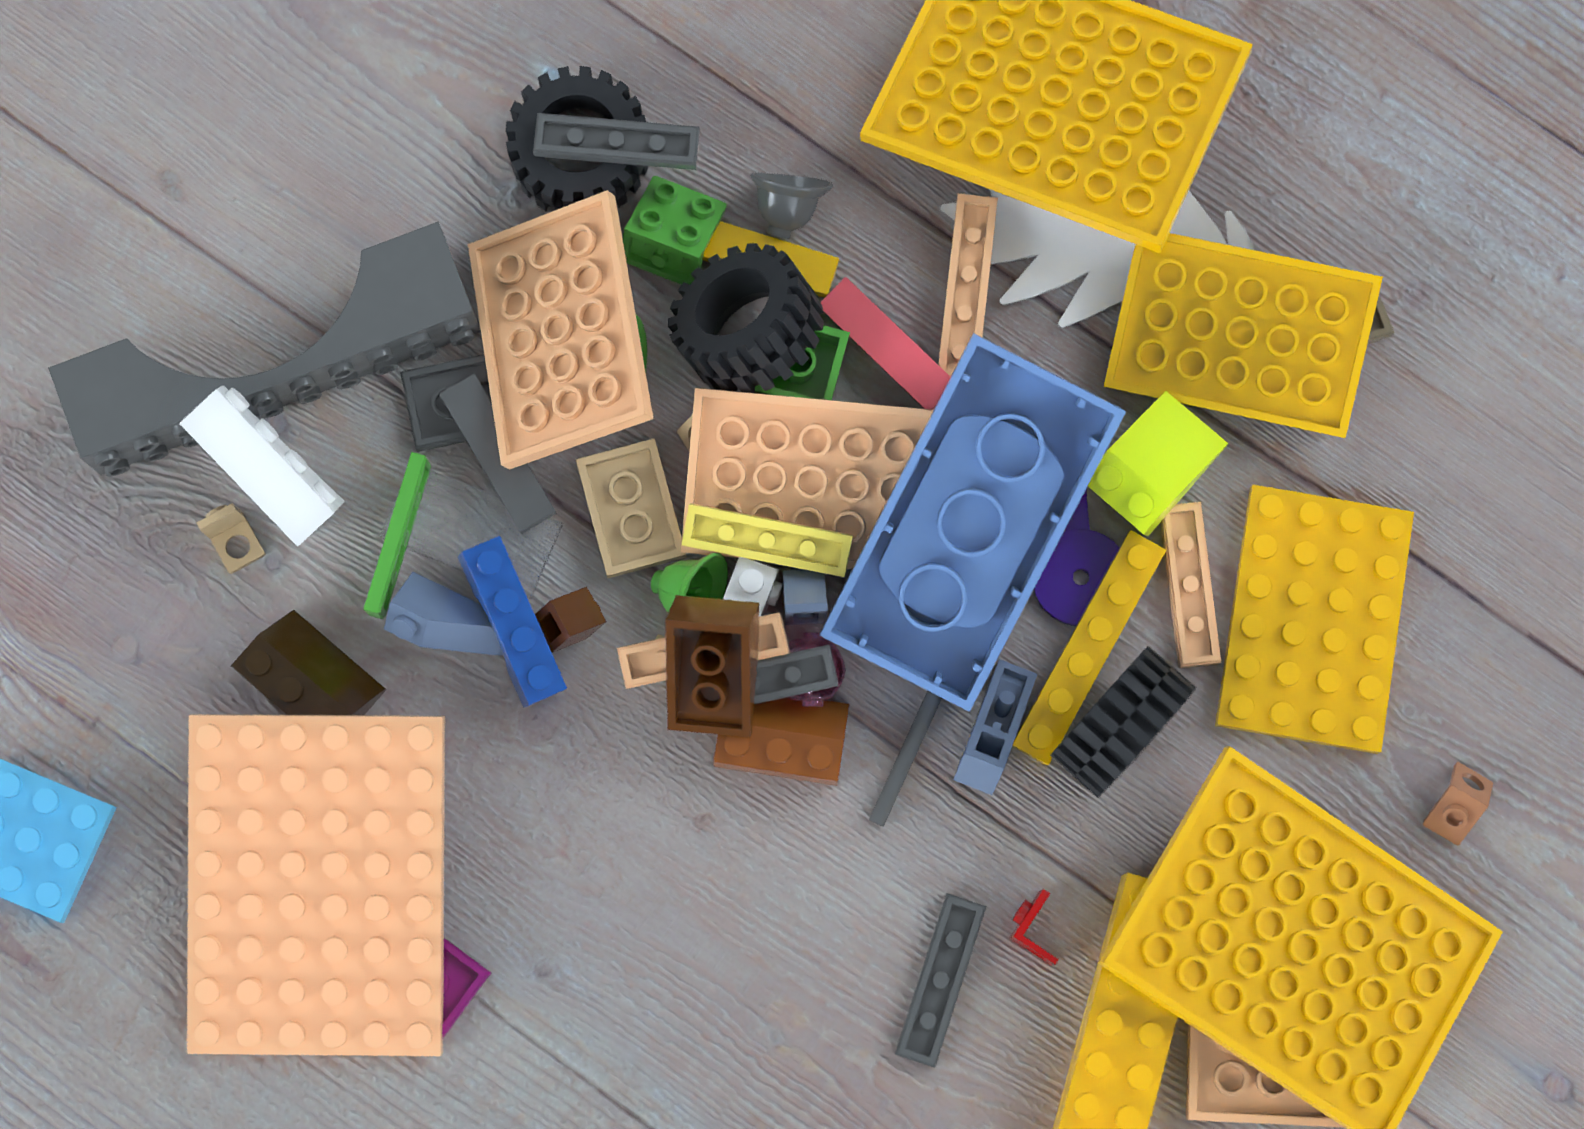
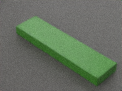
(397, 536)

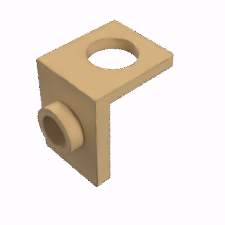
(221, 526)

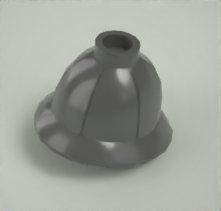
(787, 200)

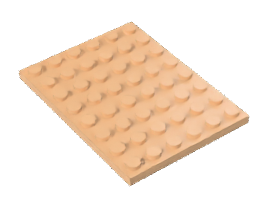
(315, 885)

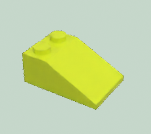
(1155, 463)

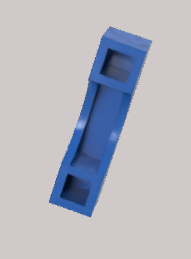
(513, 621)

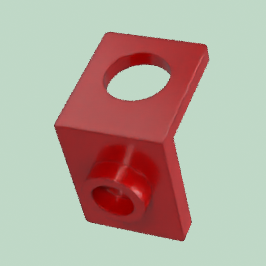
(1024, 918)

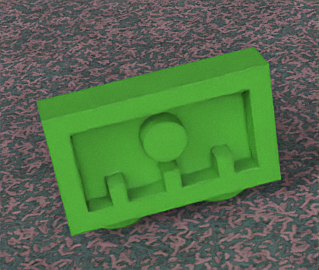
(671, 230)

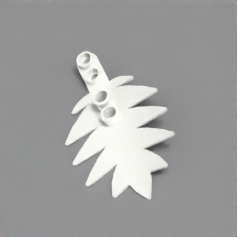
(1072, 249)

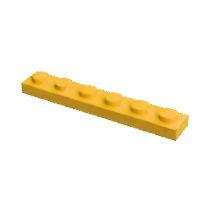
(1088, 647)

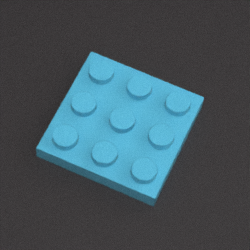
(46, 840)

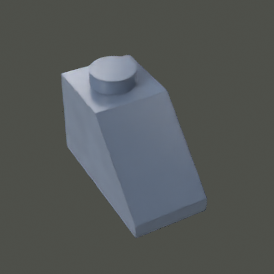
(804, 597)

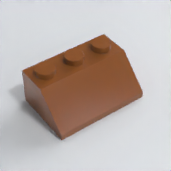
(789, 742)

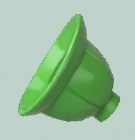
(691, 578)

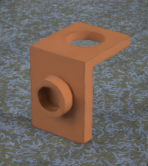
(1459, 805)

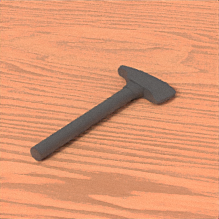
(905, 759)

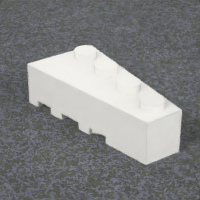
(262, 464)

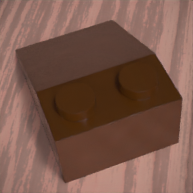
(711, 665)

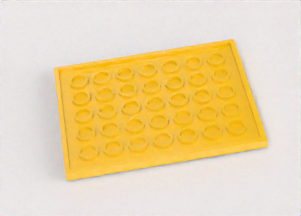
(1062, 105)
(1301, 946)

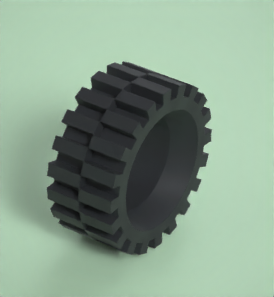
(569, 92)
(765, 345)
(1123, 721)

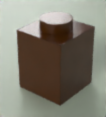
(570, 619)

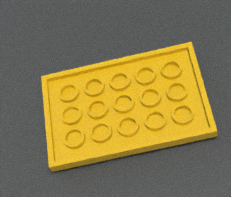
(1244, 333)
(1315, 619)

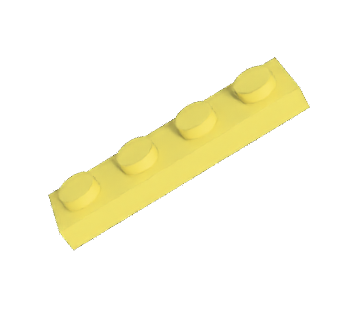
(767, 540)

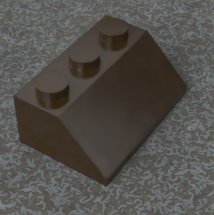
(306, 671)

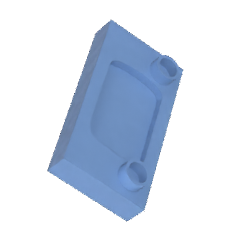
(972, 522)

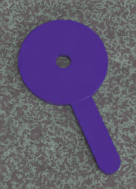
(1075, 551)

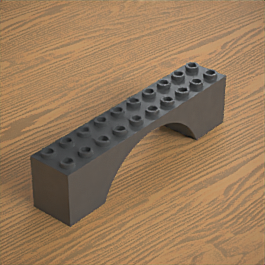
(400, 309)

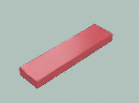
(886, 343)

